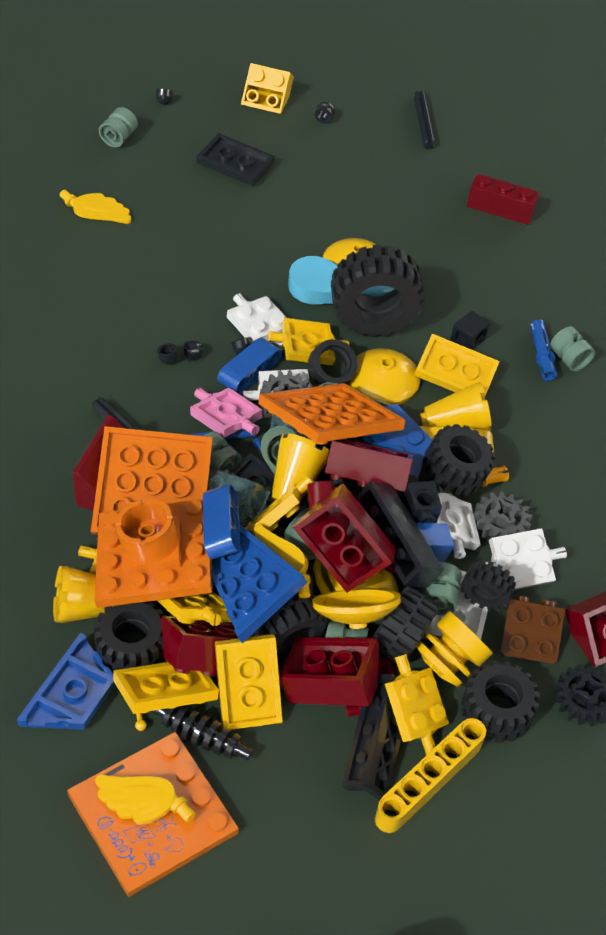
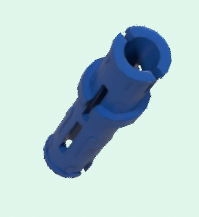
(545, 357)

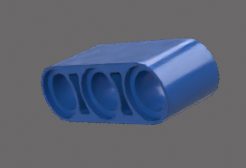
(244, 368)
(221, 522)

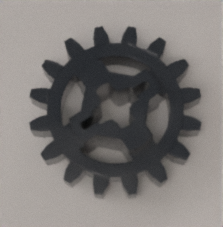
(584, 696)

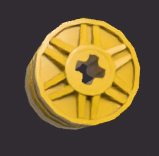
(453, 649)

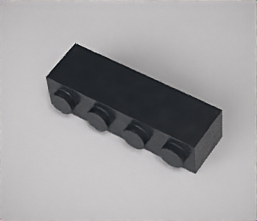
(413, 556)

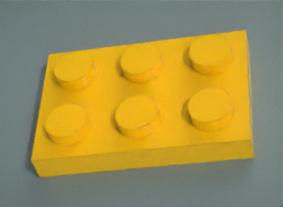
(455, 365)
(248, 682)
(162, 687)

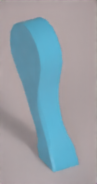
(311, 281)

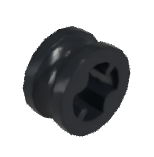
(326, 108)

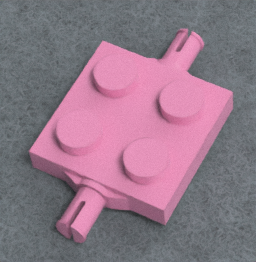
(226, 412)

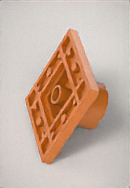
(151, 553)

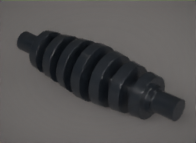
(202, 729)

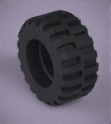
(377, 268)

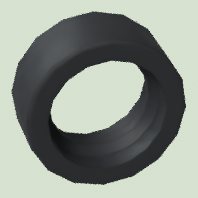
(343, 350)

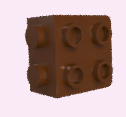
(532, 630)

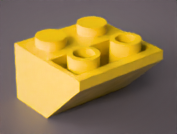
(267, 88)

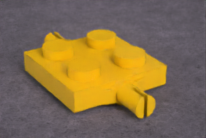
(302, 338)
(285, 505)
(197, 607)
(416, 704)

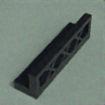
(368, 742)

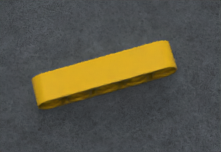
(427, 786)

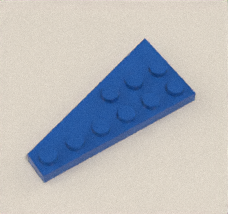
(254, 584)

